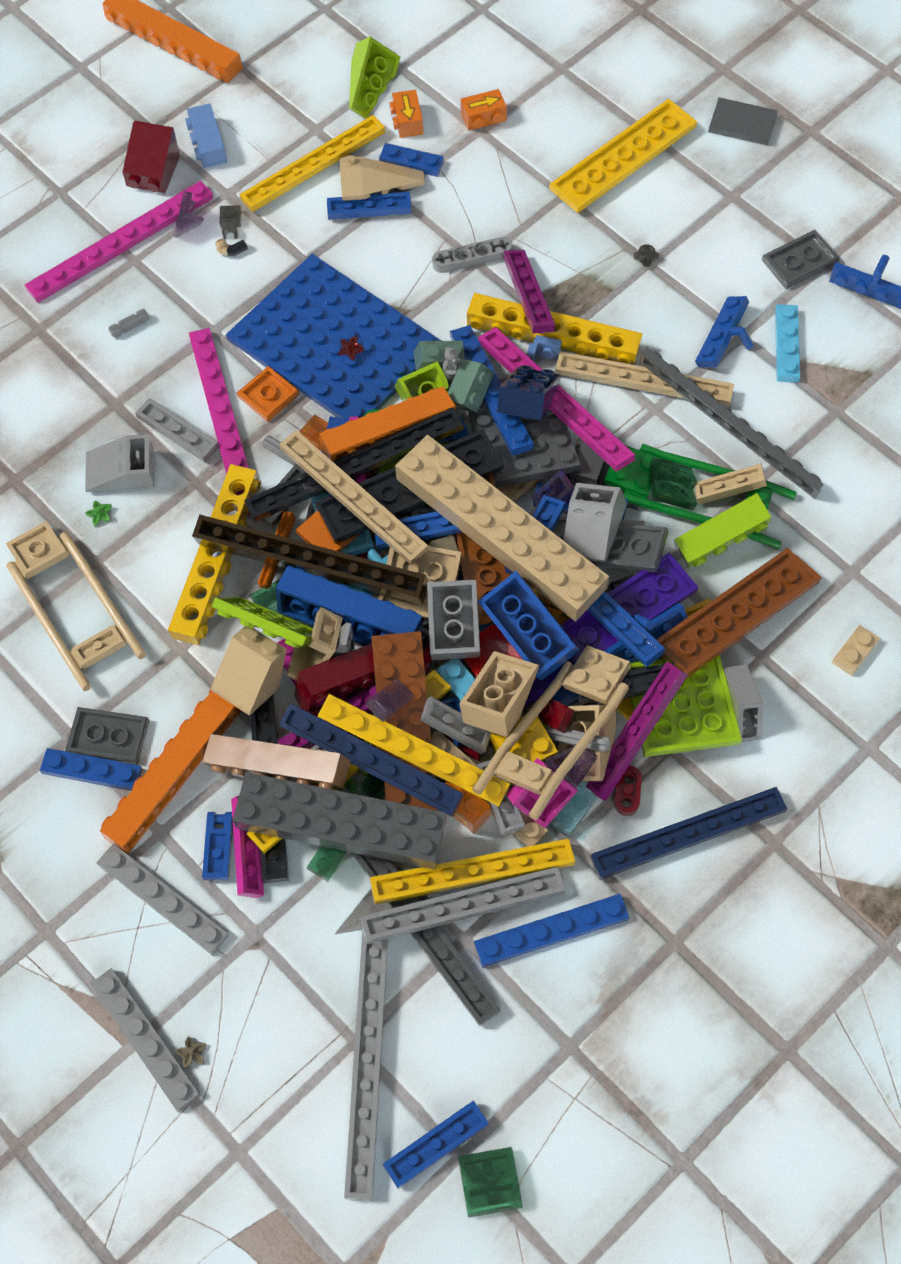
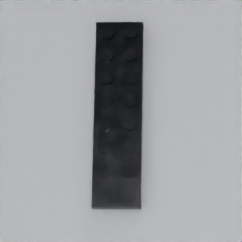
(473, 450)

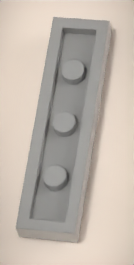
(177, 429)

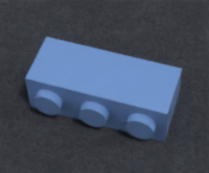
(205, 135)

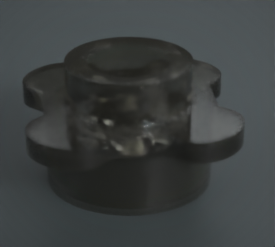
(646, 255)

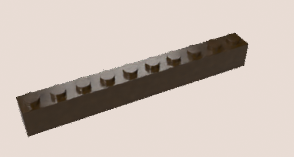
(313, 559)

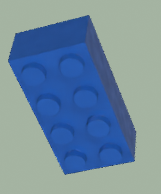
(528, 625)

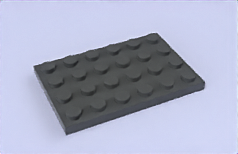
(551, 447)

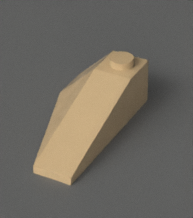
(366, 176)

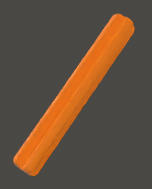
(269, 570)

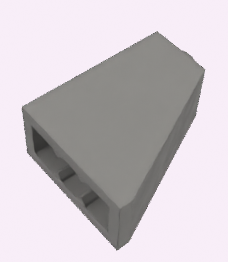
(745, 701)

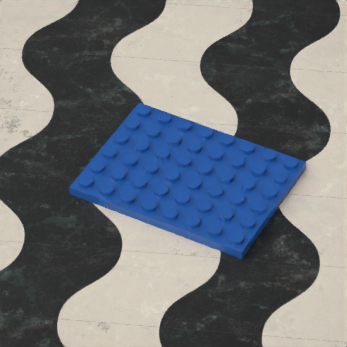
(300, 334)

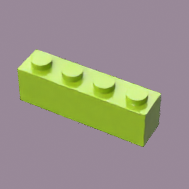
(723, 530)

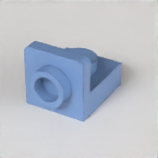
(544, 347)

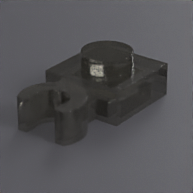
(230, 219)

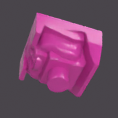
(525, 799)

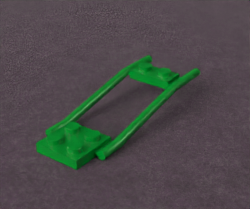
(635, 482)

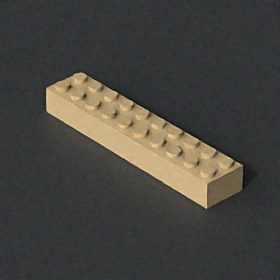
(502, 527)

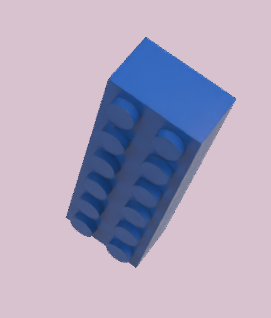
(303, 594)

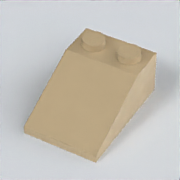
(498, 694)
(581, 721)

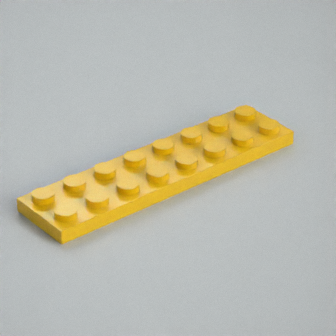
(622, 155)

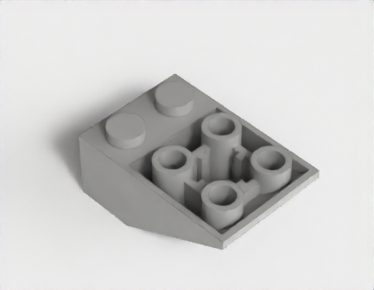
(121, 464)
(594, 519)

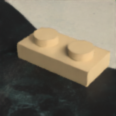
(855, 650)

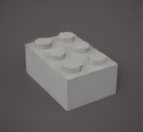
(453, 620)

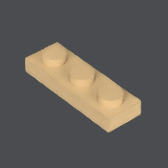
(730, 484)

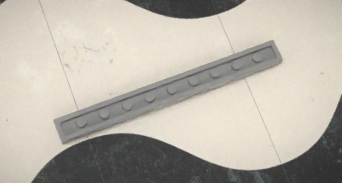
(366, 1071)

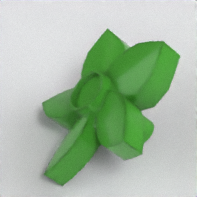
(99, 512)

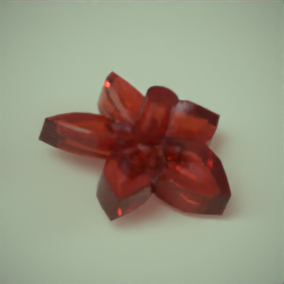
(350, 347)

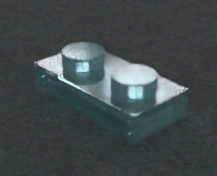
(573, 812)

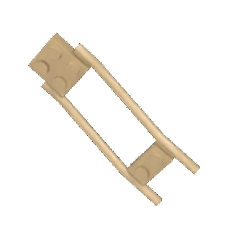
(42, 549)
(593, 676)

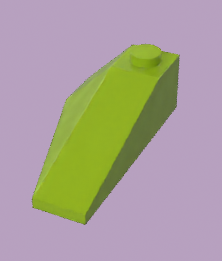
(371, 71)
(421, 382)

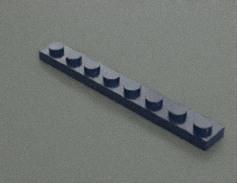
(372, 760)
(688, 833)

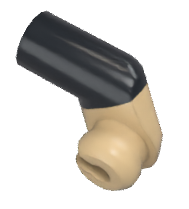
(230, 250)

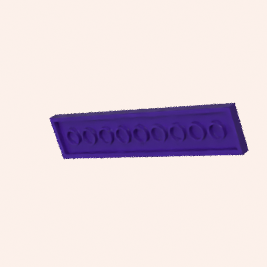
(642, 594)

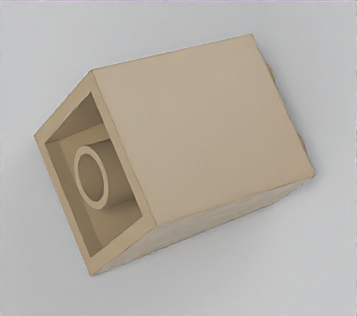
(249, 670)

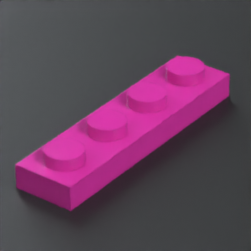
(247, 862)

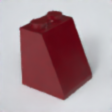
(150, 157)

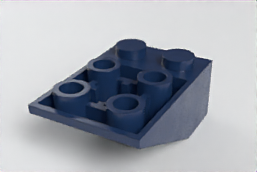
(528, 392)

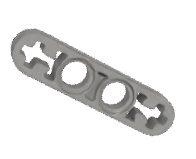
(471, 252)

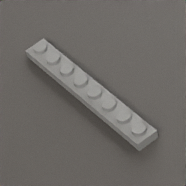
(462, 905)

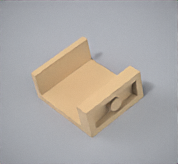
(321, 645)

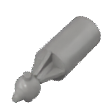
(451, 364)

